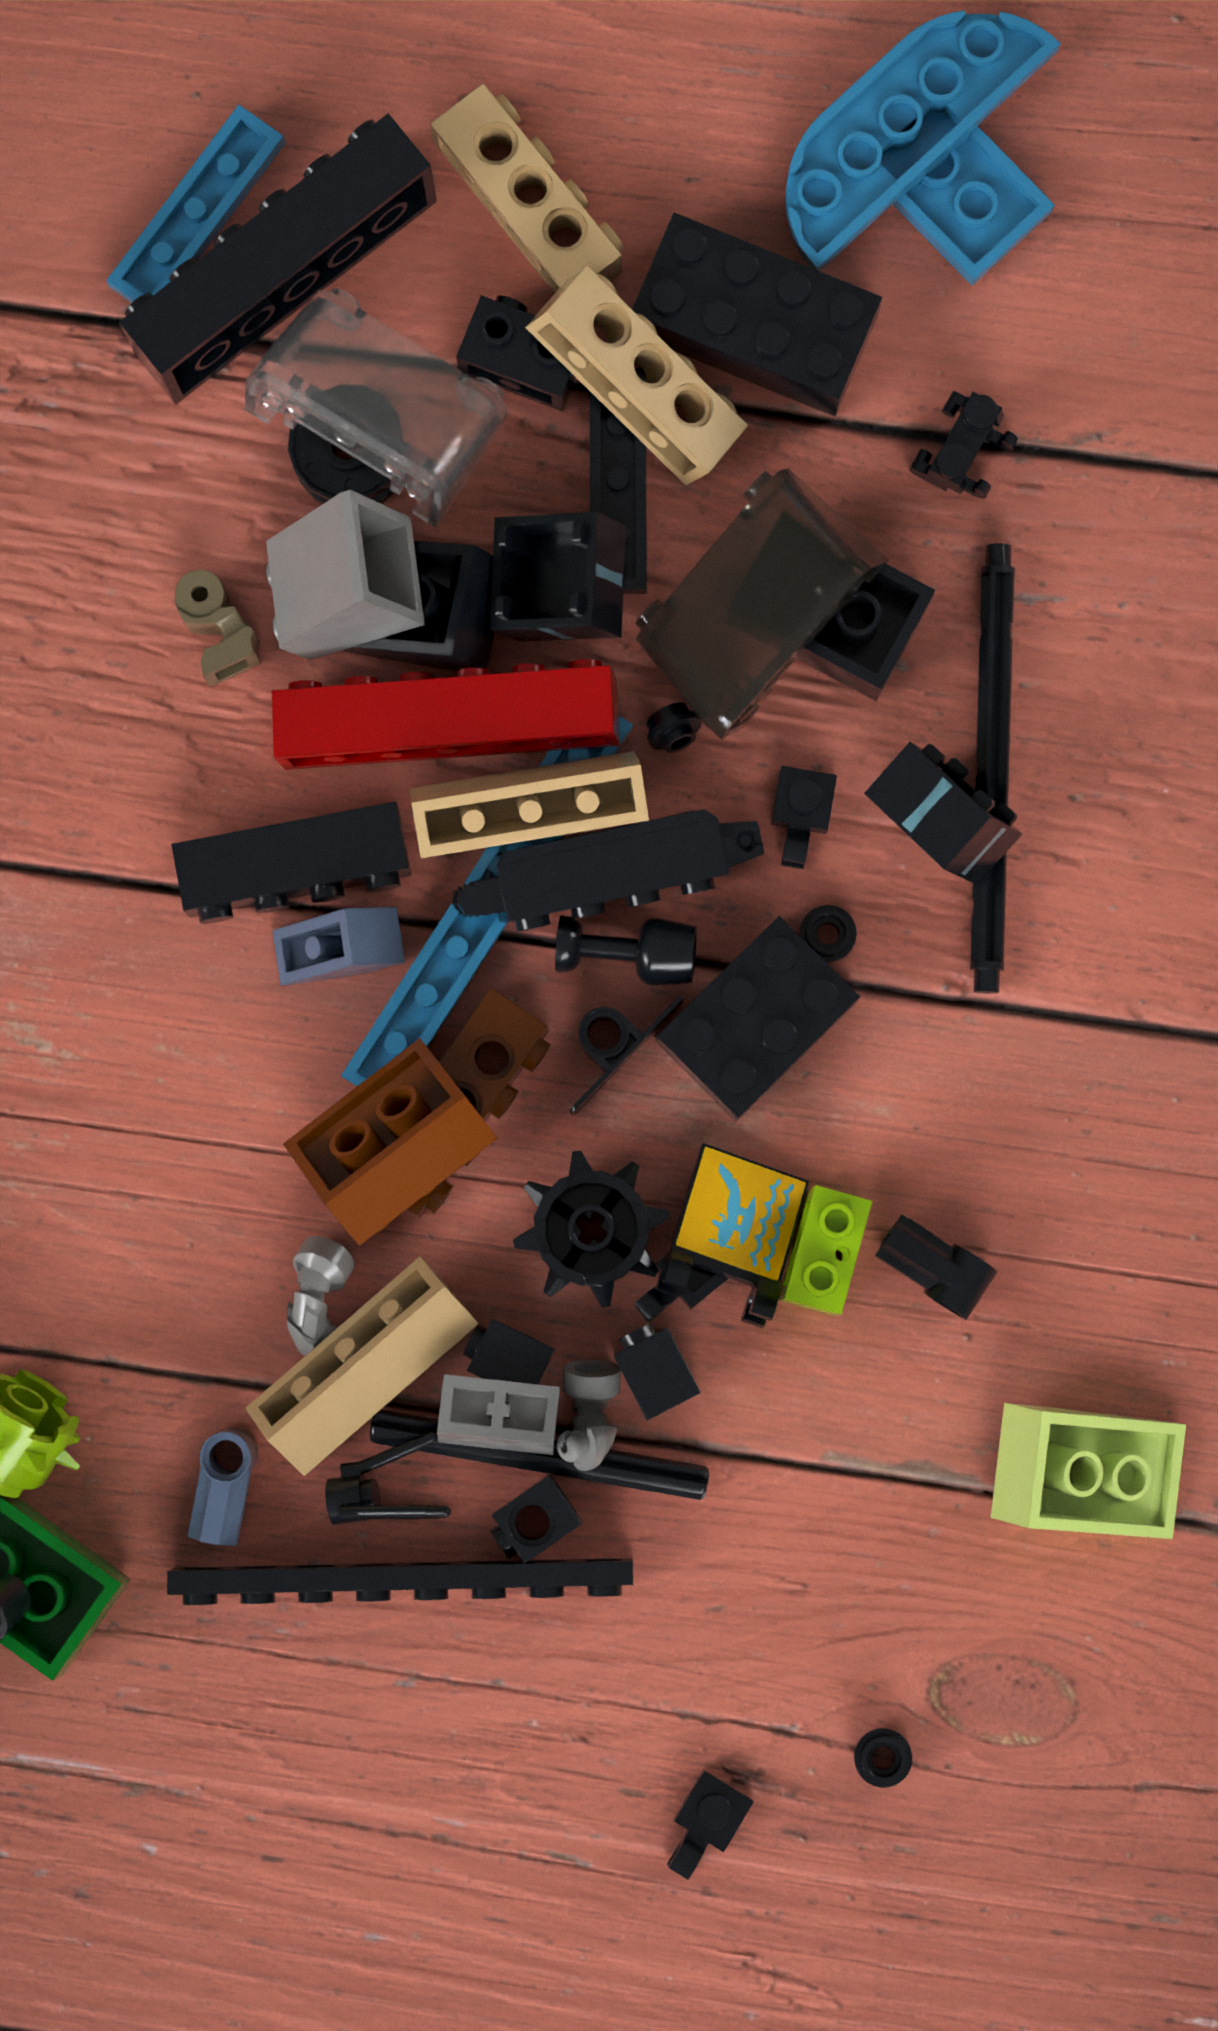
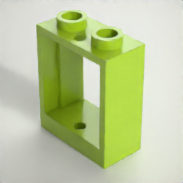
(814, 1274)

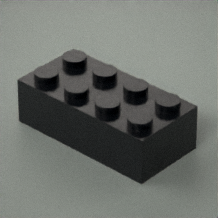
(757, 314)

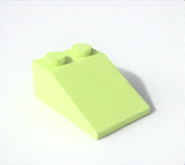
(1087, 1472)

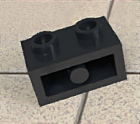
(510, 356)

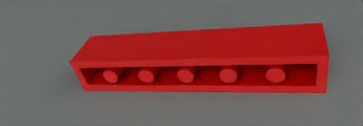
(445, 716)

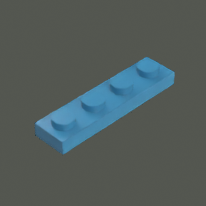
(199, 204)

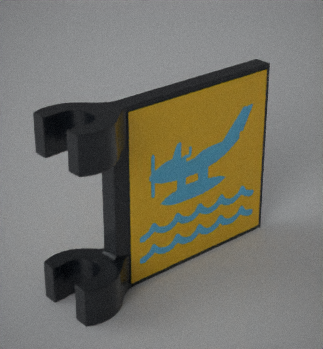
(736, 1225)

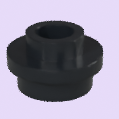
(673, 727)
(840, 920)
(888, 1775)

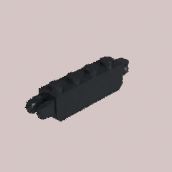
(607, 866)

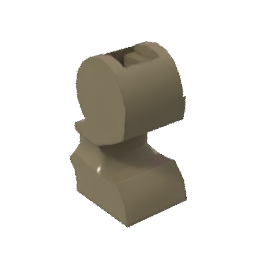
(208, 611)

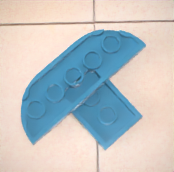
(916, 144)

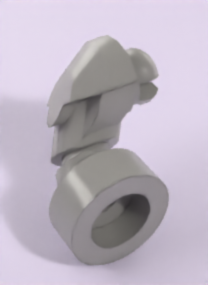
(320, 1268)
(591, 1386)

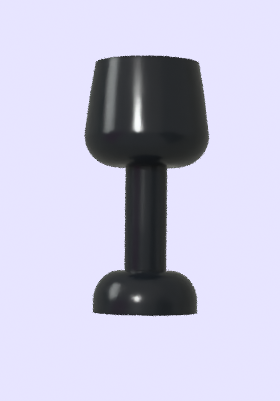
(662, 951)

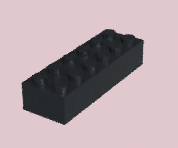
(279, 257)

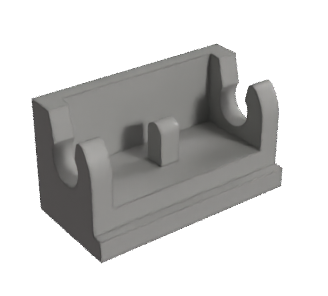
(498, 1414)

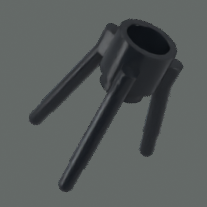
(358, 1499)

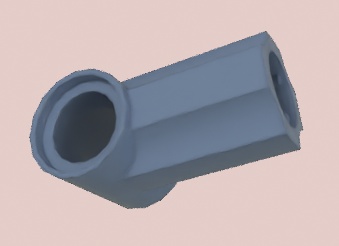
(222, 1492)

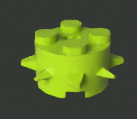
(32, 1432)

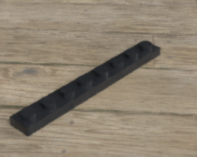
(376, 1580)

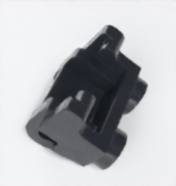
(963, 444)

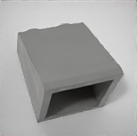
(343, 577)

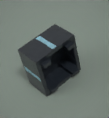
(558, 577)
(944, 812)

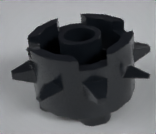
(558, 1235)

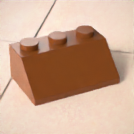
(389, 1142)

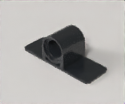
(613, 1059)

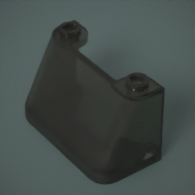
(756, 600)

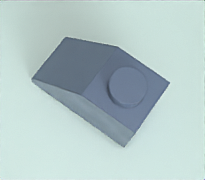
(338, 945)

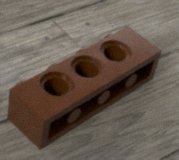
(497, 1023)

